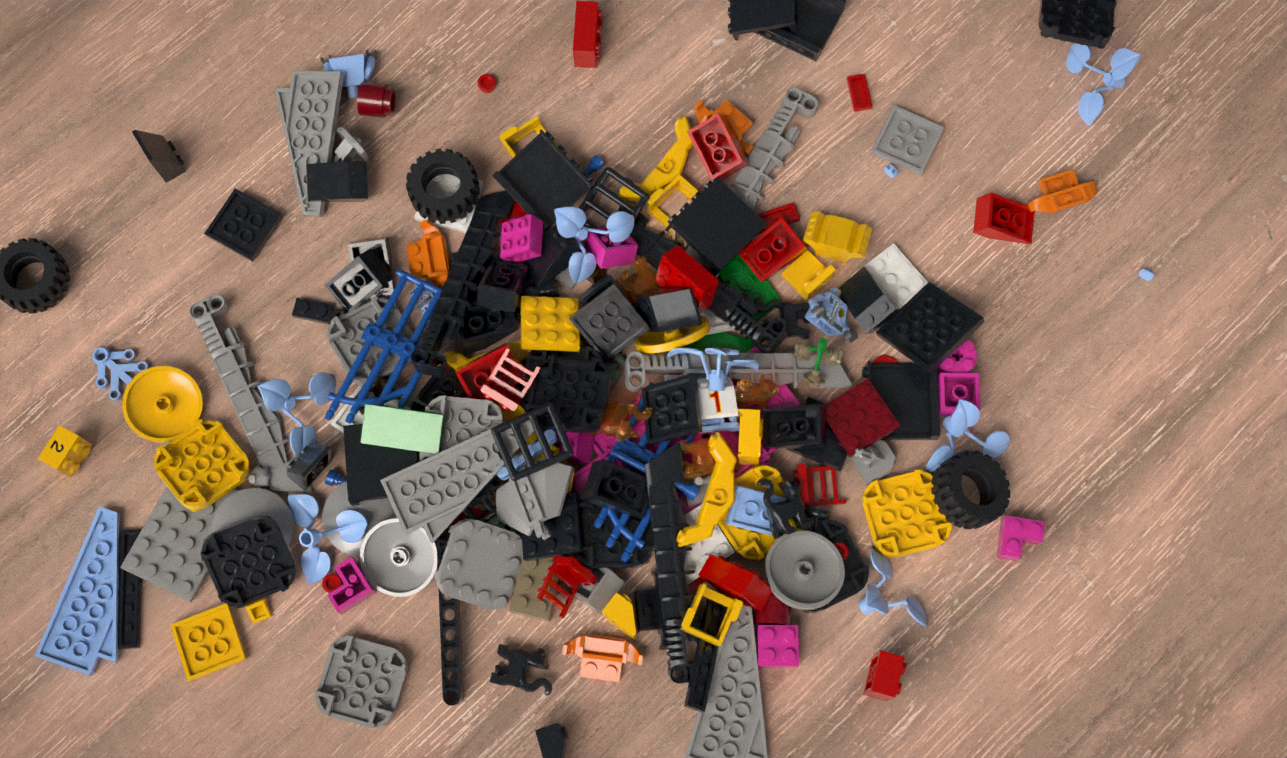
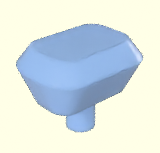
(891, 170)
(1146, 274)

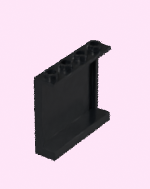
(761, 15)
(816, 25)
(543, 179)
(717, 224)
(910, 397)
(369, 464)

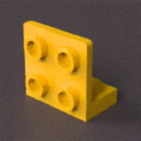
(808, 275)

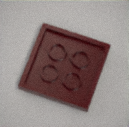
(859, 417)

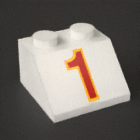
(717, 403)

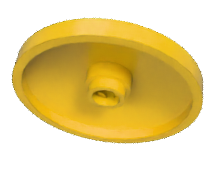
(666, 341)
(162, 404)

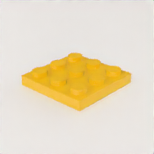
(547, 324)
(208, 642)

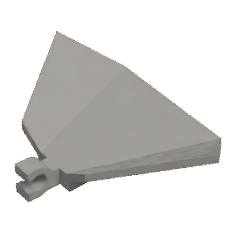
(534, 499)

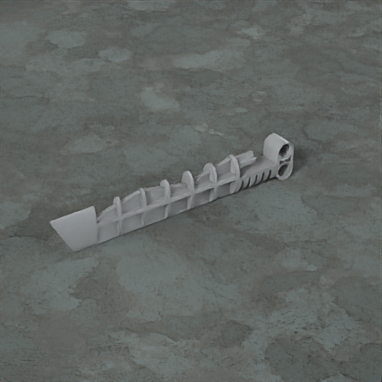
(772, 146)
(778, 367)
(256, 419)

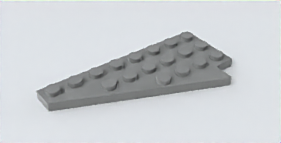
(309, 124)
(443, 485)
(734, 710)

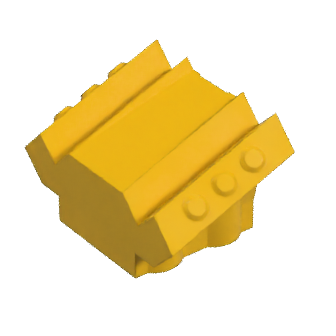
(837, 237)

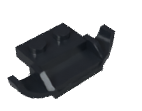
(649, 611)

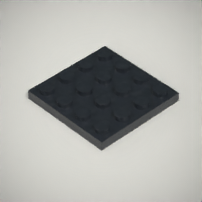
(930, 327)

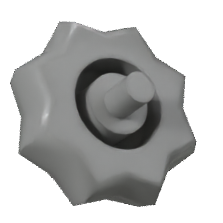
(259, 477)

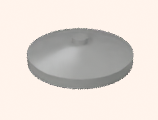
(337, 502)
(252, 503)
(397, 561)
(804, 570)

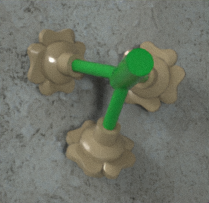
(831, 356)

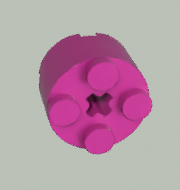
(967, 359)

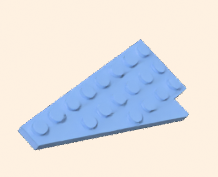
(88, 608)

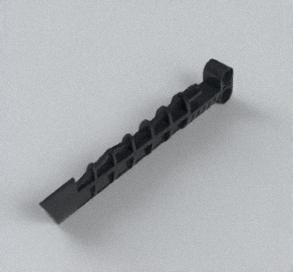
(726, 299)
(452, 303)
(666, 522)

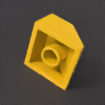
(620, 613)

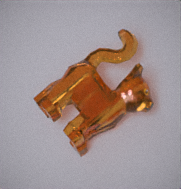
(642, 283)
(755, 393)
(615, 420)
(703, 461)

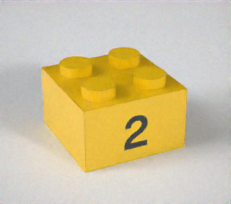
(65, 451)

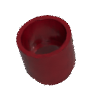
(376, 100)
(773, 613)

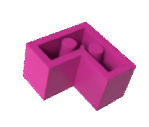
(609, 253)
(581, 445)
(1015, 532)
(355, 586)

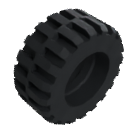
(437, 164)
(50, 286)
(987, 477)

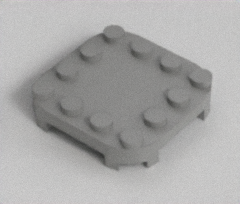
(346, 342)
(463, 419)
(480, 564)
(361, 682)

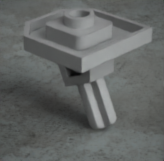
(349, 147)
(874, 461)

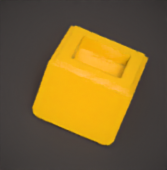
(258, 610)

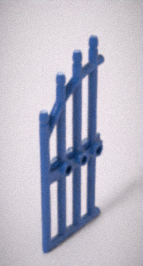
(389, 342)
(645, 456)

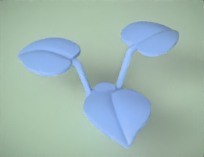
(1122, 64)
(570, 224)
(717, 378)
(276, 397)
(963, 417)
(304, 510)
(874, 599)

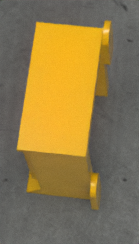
(515, 134)
(662, 195)
(750, 436)
(734, 608)

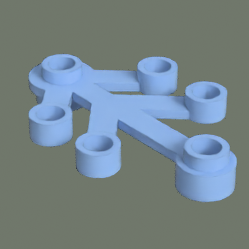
(117, 370)

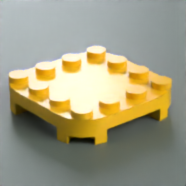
(202, 465)
(904, 515)
(748, 542)

